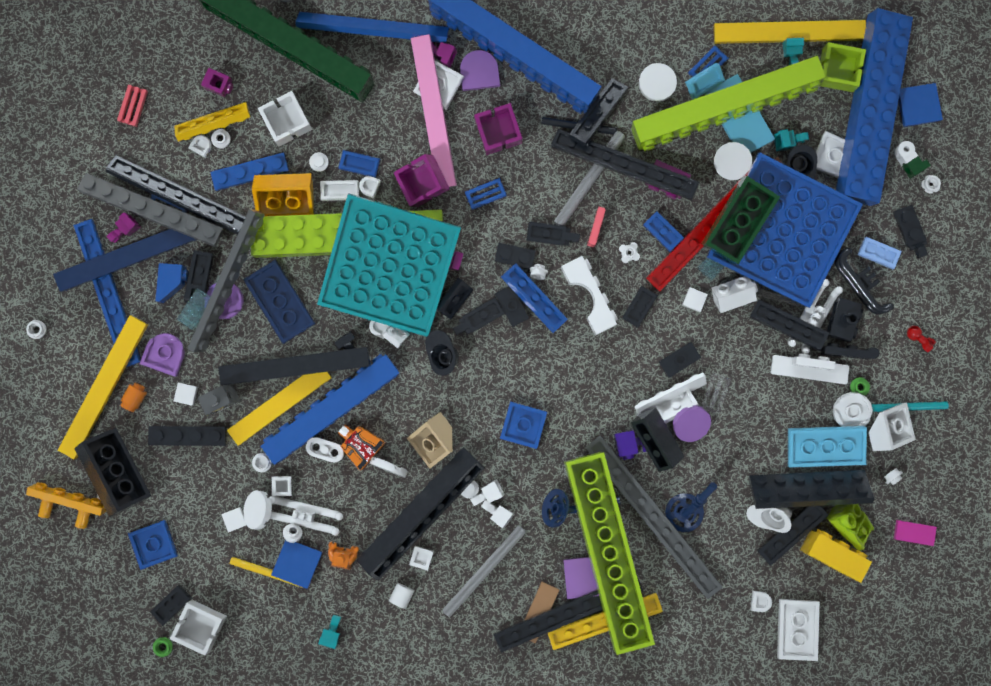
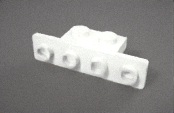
(807, 368)
(673, 399)

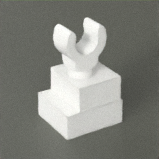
(490, 492)
(500, 515)

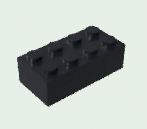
(112, 472)

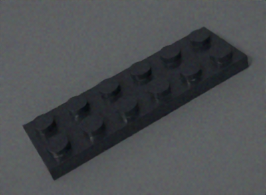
(810, 489)

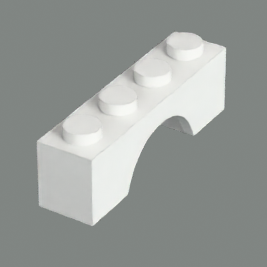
(578, 273)

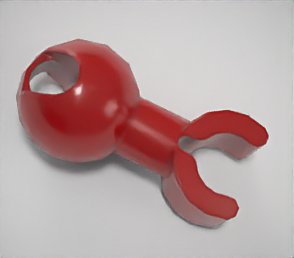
(915, 334)

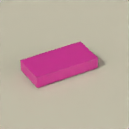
(915, 532)

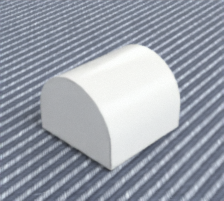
(281, 486)
(401, 595)

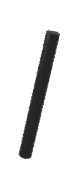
(571, 124)

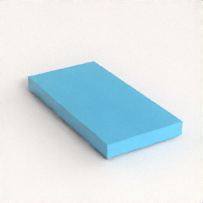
(748, 130)
(827, 446)

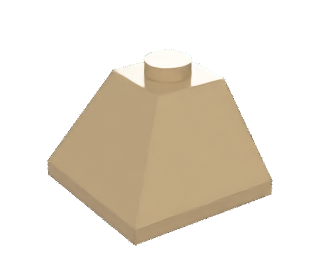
(433, 440)

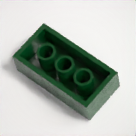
(740, 220)

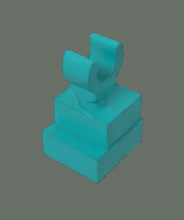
(793, 48)
(786, 139)
(330, 637)

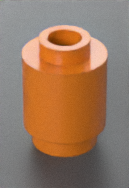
(133, 397)

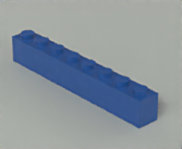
(329, 410)

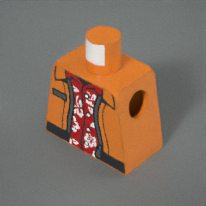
(360, 445)

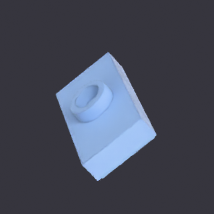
(879, 253)

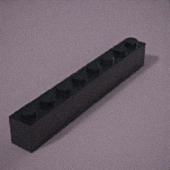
(420, 514)

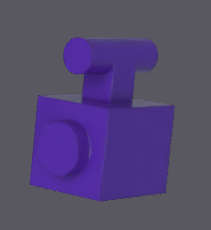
(627, 444)

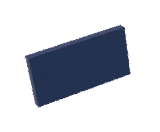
(279, 301)

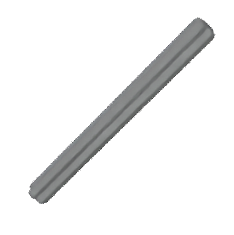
(586, 184)
(483, 571)

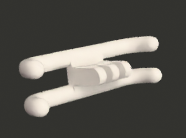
(817, 314)
(305, 515)

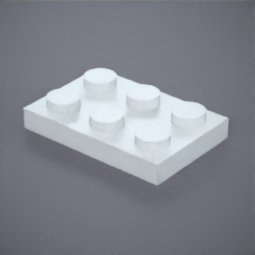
(798, 630)

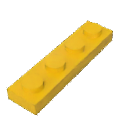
(212, 121)

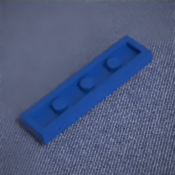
(245, 172)
(534, 298)

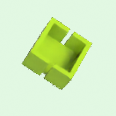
(839, 64)

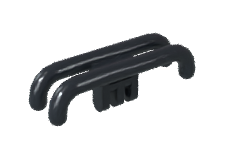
(861, 283)

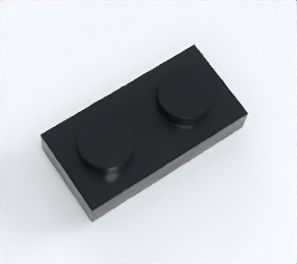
(512, 254)
(454, 298)

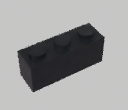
(657, 439)

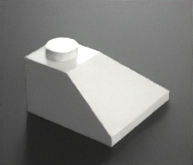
(892, 429)

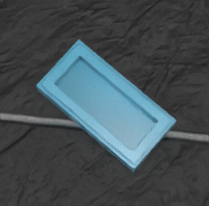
(705, 81)

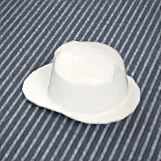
(770, 518)

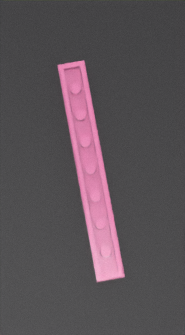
(433, 106)

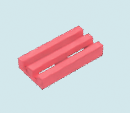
(137, 90)
(596, 227)

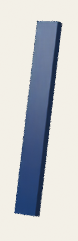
(370, 26)
(104, 286)

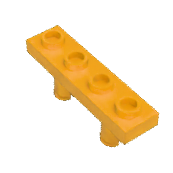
(60, 496)

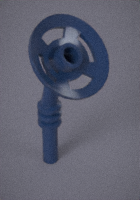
(558, 508)
(687, 510)

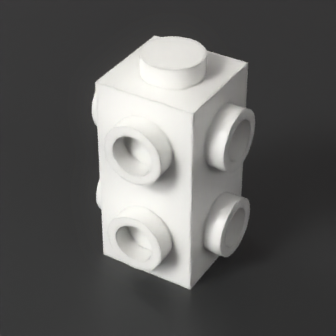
(734, 294)

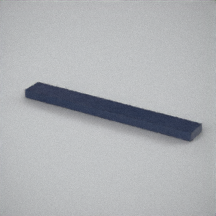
(120, 259)

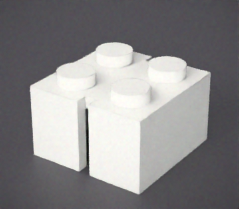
(286, 120)
(199, 628)

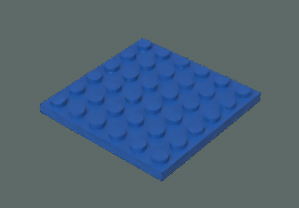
(798, 236)

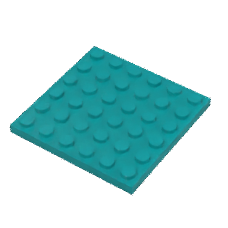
(388, 265)

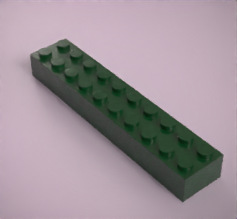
(294, 45)

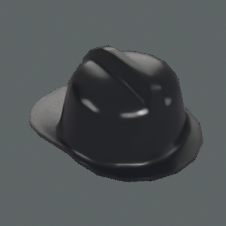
(803, 159)
(441, 352)

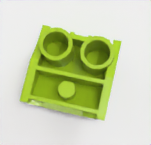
(851, 524)

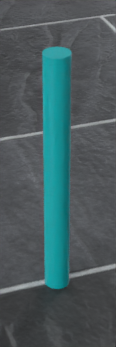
(912, 406)

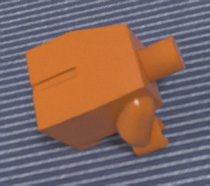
(342, 558)

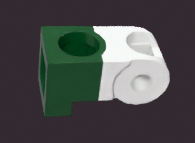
(909, 159)

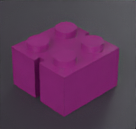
(498, 130)
(422, 182)

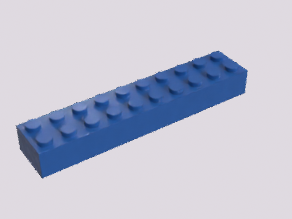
(518, 51)
(874, 107)

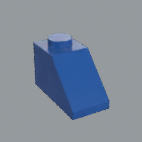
(170, 280)

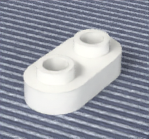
(325, 449)

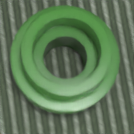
(854, 386)
(158, 651)

